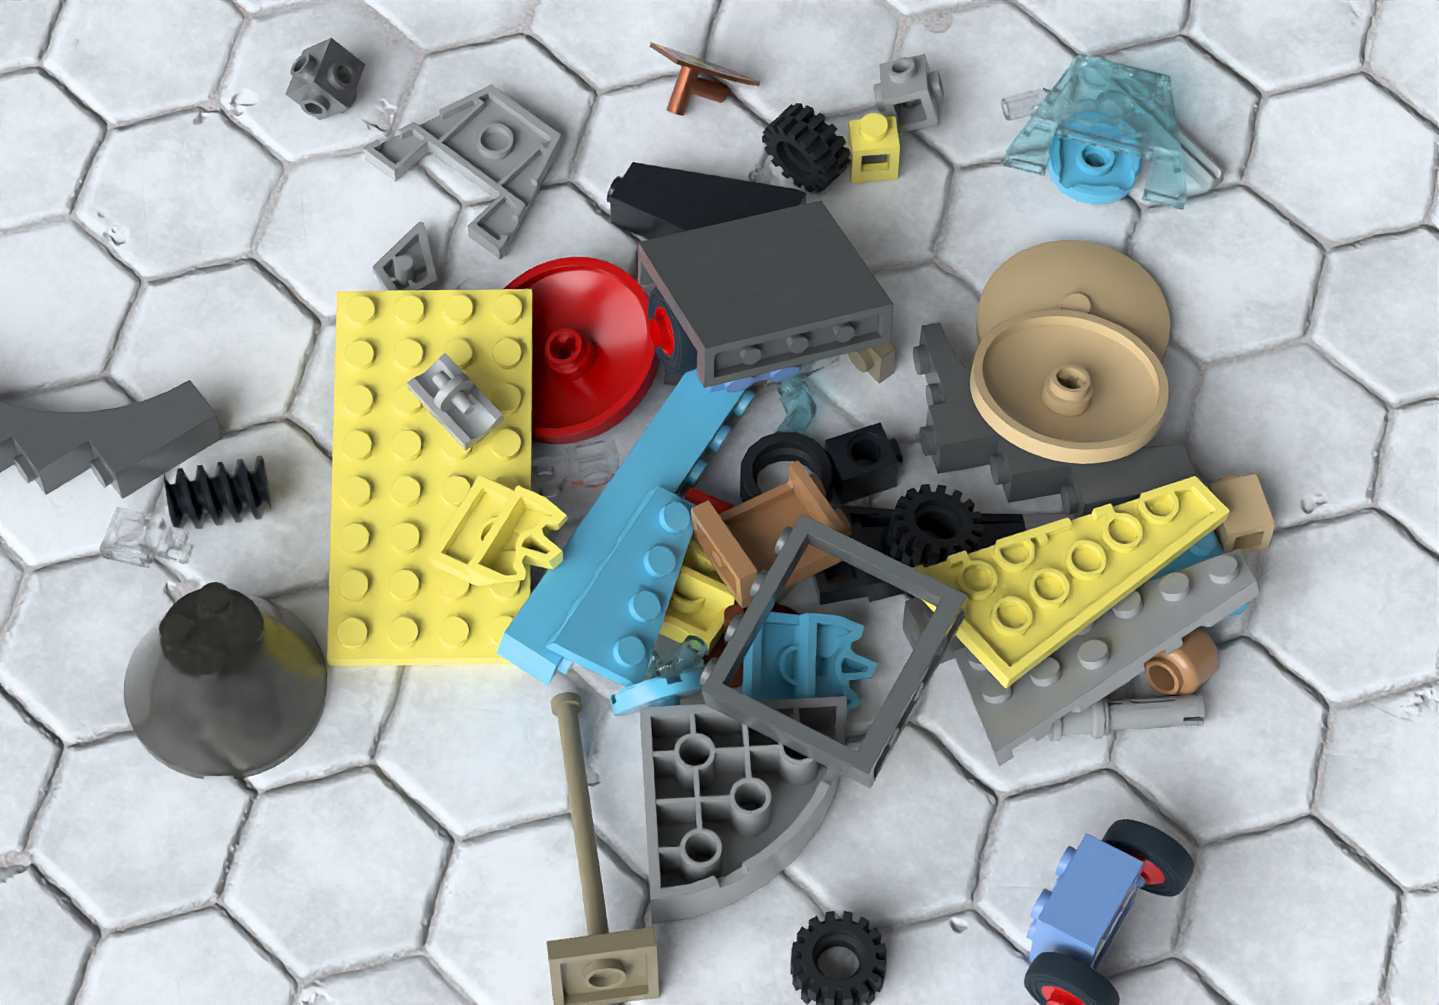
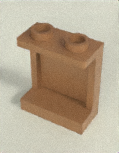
(745, 536)

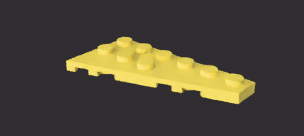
(1062, 576)

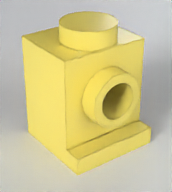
(873, 136)

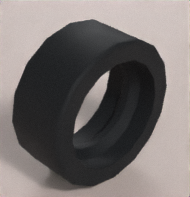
(784, 447)

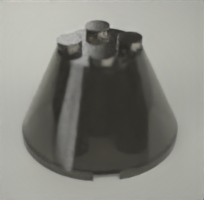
(225, 684)

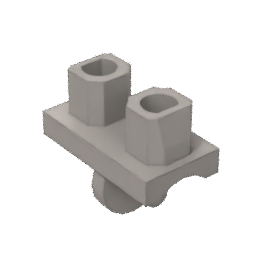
(455, 402)

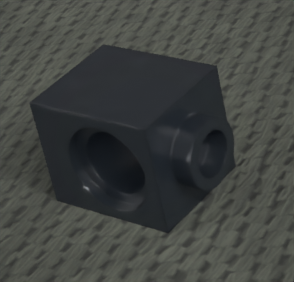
(856, 480)

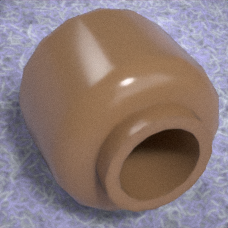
(1184, 668)

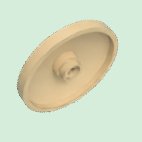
(1079, 279)
(1069, 386)

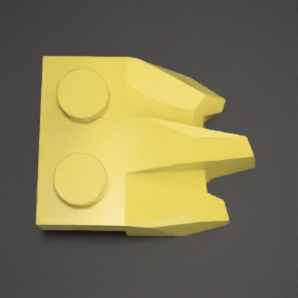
(498, 534)
(697, 601)

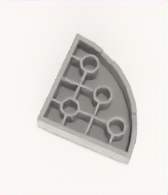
(728, 802)

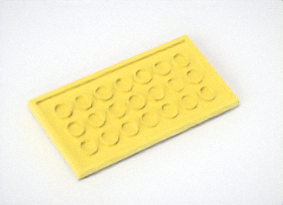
(406, 476)

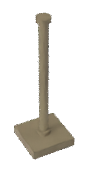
(604, 964)

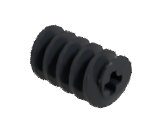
(218, 494)

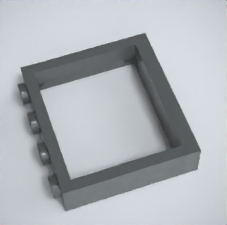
(905, 694)

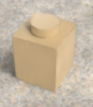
(1250, 518)

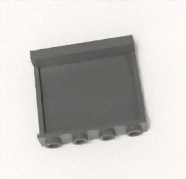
(768, 292)

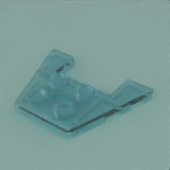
(1113, 110)

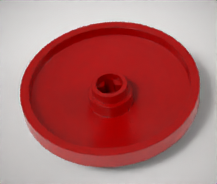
(588, 347)

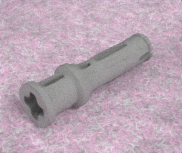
(1131, 714)

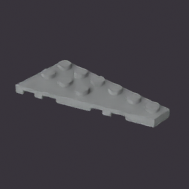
(1106, 651)

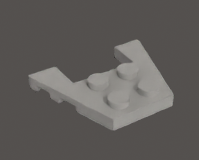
(492, 146)

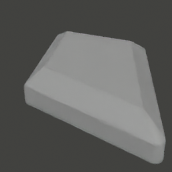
(408, 263)

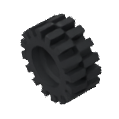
(806, 148)
(937, 510)
(841, 933)

